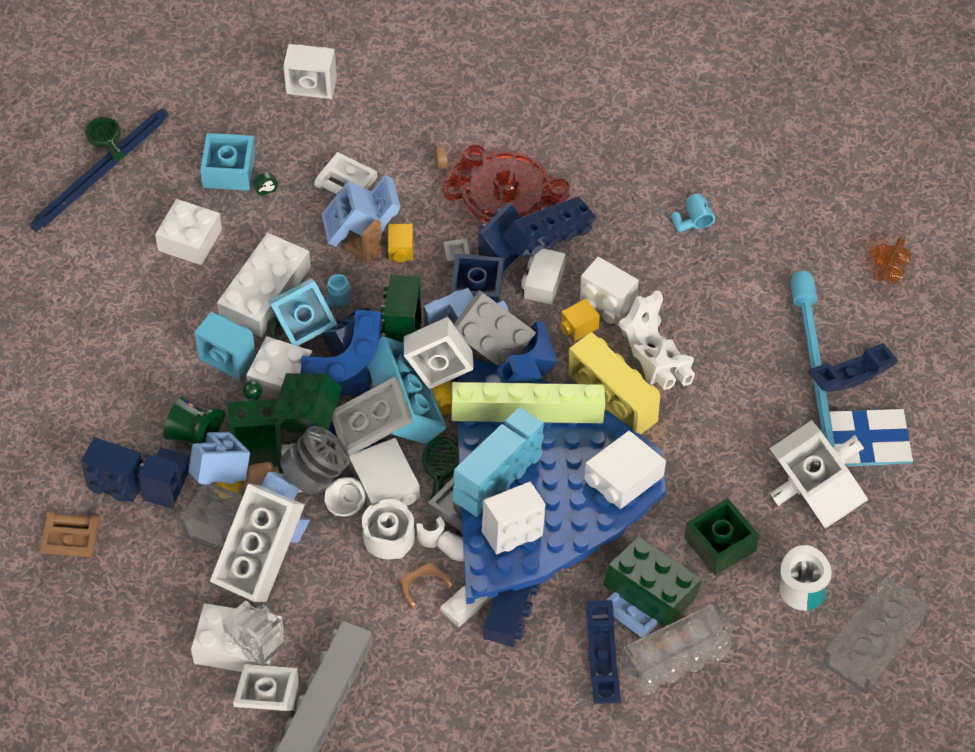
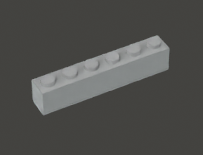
(326, 690)

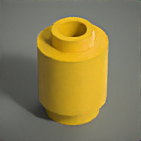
(443, 396)

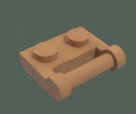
(70, 540)

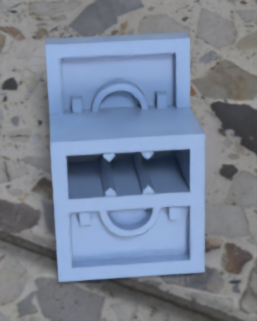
(357, 208)
(450, 306)

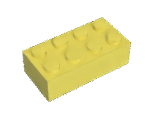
(625, 390)

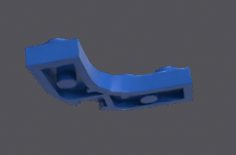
(358, 354)

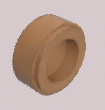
(441, 157)

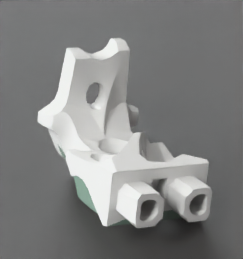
(654, 362)

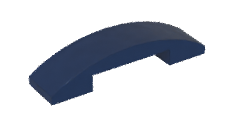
(855, 371)
(602, 652)

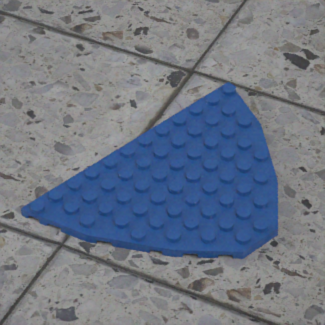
(575, 514)

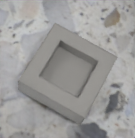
(455, 246)

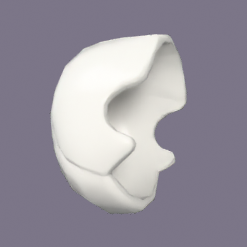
(345, 496)

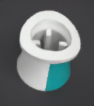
(804, 577)

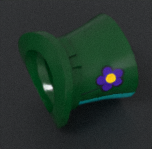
(191, 423)

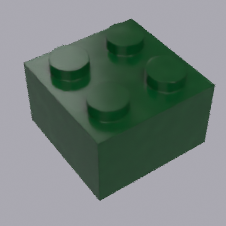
(306, 401)
(721, 536)

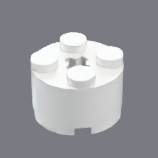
(388, 529)

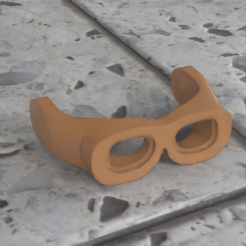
(428, 569)

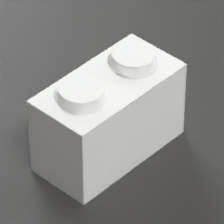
(543, 276)

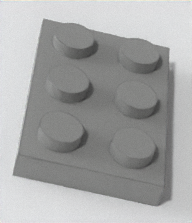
(492, 329)
(371, 416)

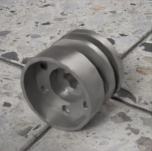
(315, 460)

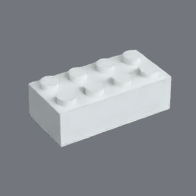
(266, 274)
(257, 543)

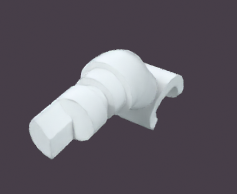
(446, 541)

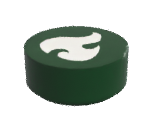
(265, 184)

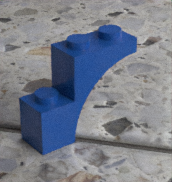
(536, 361)

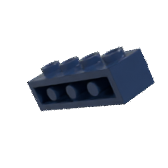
(549, 227)

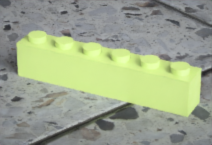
(544, 401)

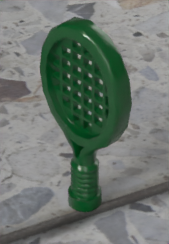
(109, 140)
(442, 475)

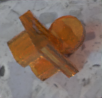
(888, 258)

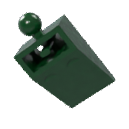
(254, 431)

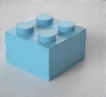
(228, 161)
(302, 312)
(225, 345)

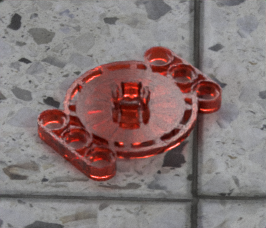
(483, 184)

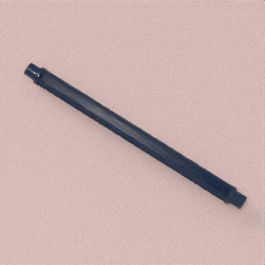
(97, 171)

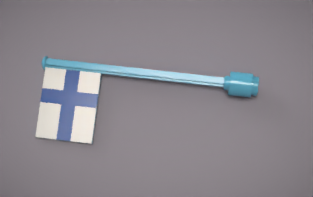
(879, 431)

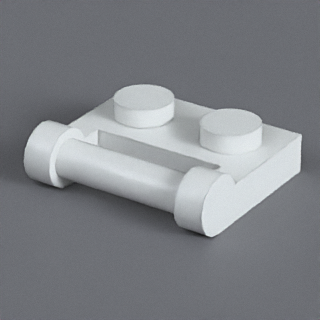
(345, 170)

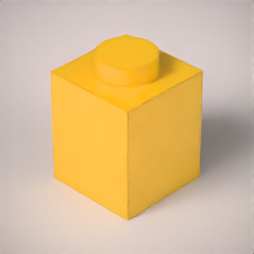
(400, 242)
(579, 320)

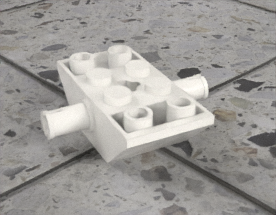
(831, 489)

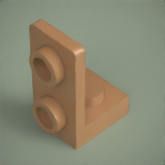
(367, 245)

